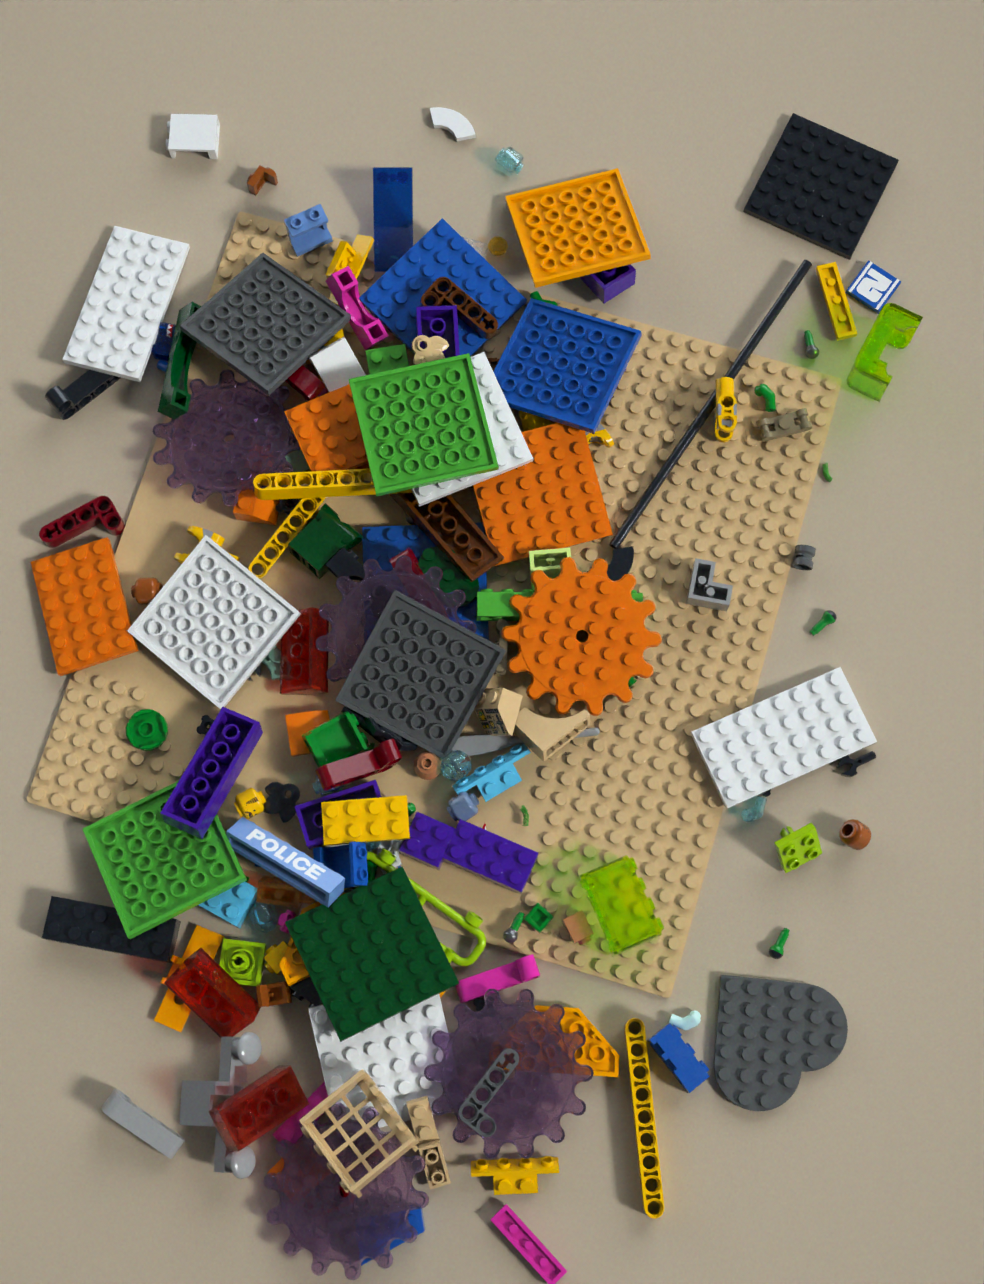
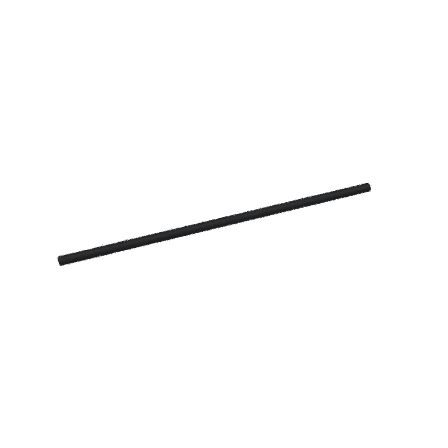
(709, 406)

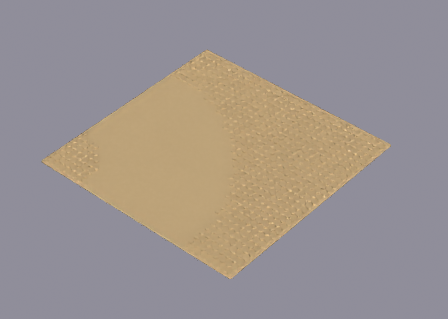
(598, 797)

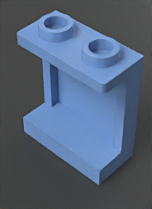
(308, 230)

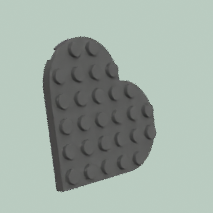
(772, 1035)

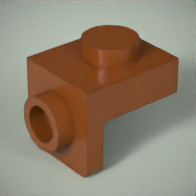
(259, 177)
(273, 994)

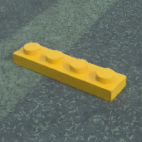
(836, 301)

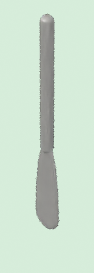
(484, 744)

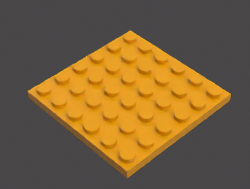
(577, 228)

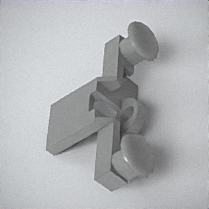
(198, 1099)

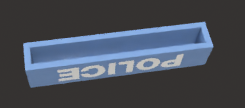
(285, 862)

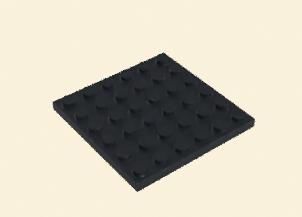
(821, 186)

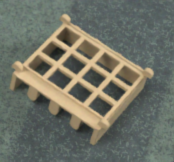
(385, 1111)

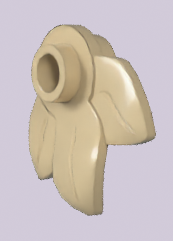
(432, 351)

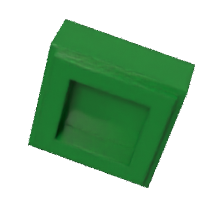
(538, 918)

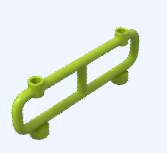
(470, 922)

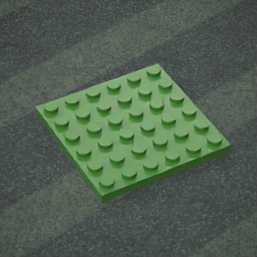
(423, 424)
(157, 867)

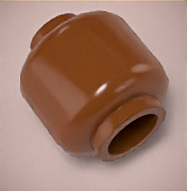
(145, 589)
(855, 834)

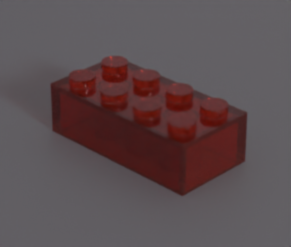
(258, 1108)

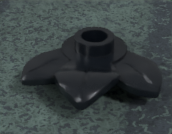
(279, 802)

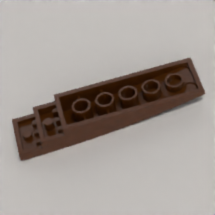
(452, 529)

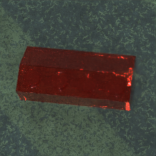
(301, 663)
(213, 994)

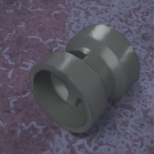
(804, 557)

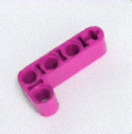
(498, 978)

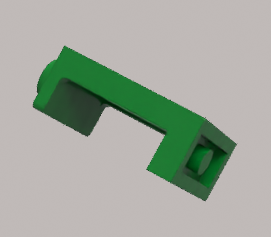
(335, 739)

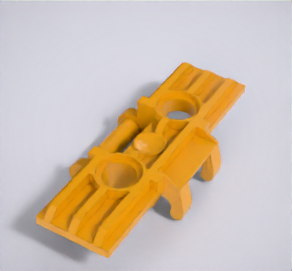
(169, 1012)

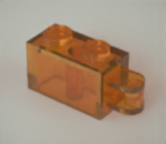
(278, 892)

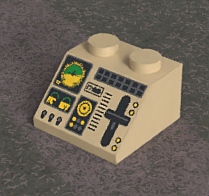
(498, 711)

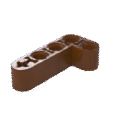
(463, 309)

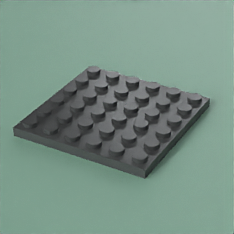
(265, 323)
(420, 674)

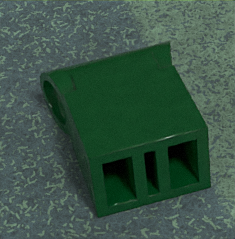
(323, 540)

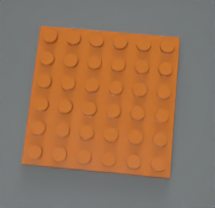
(547, 501)

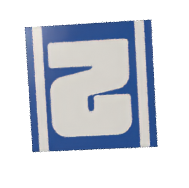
(873, 287)

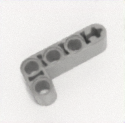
(142, 1124)

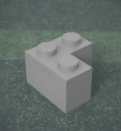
(705, 592)

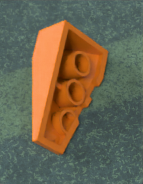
(255, 510)

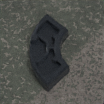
(620, 563)
(380, 731)

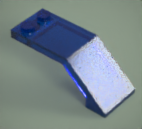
(392, 215)

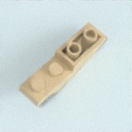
(429, 1142)

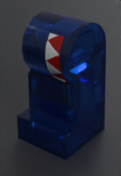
(163, 341)

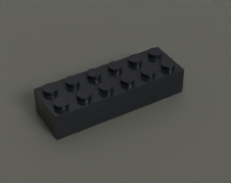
(101, 929)

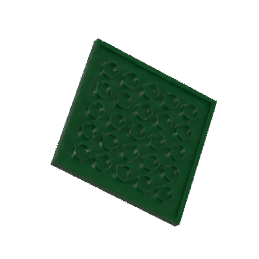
(371, 954)

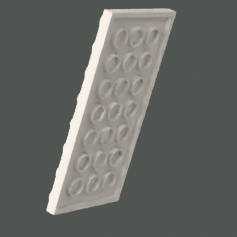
(126, 304)
(783, 737)

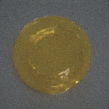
(498, 246)

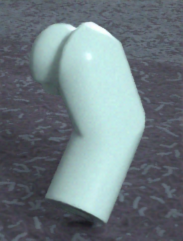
(687, 1022)

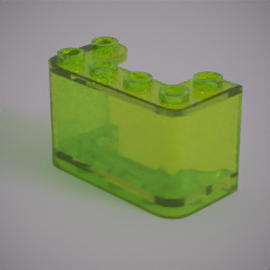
(892, 327)
(621, 905)

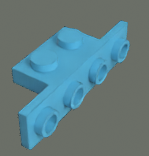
(495, 776)

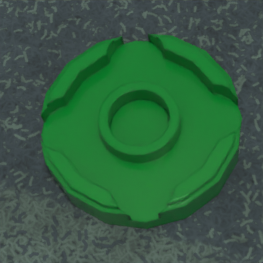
(147, 730)

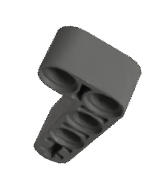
(492, 1088)

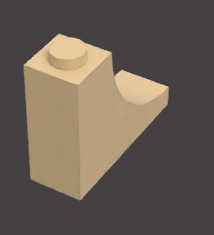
(546, 734)

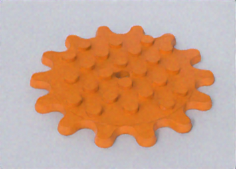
(549, 640)

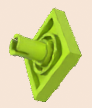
(797, 847)
(243, 961)

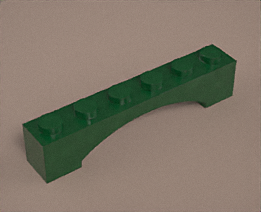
(175, 396)

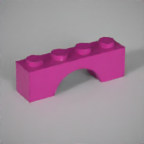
(345, 290)

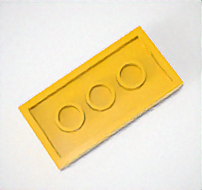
(365, 820)

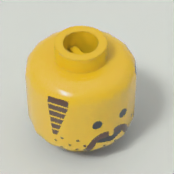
(249, 803)

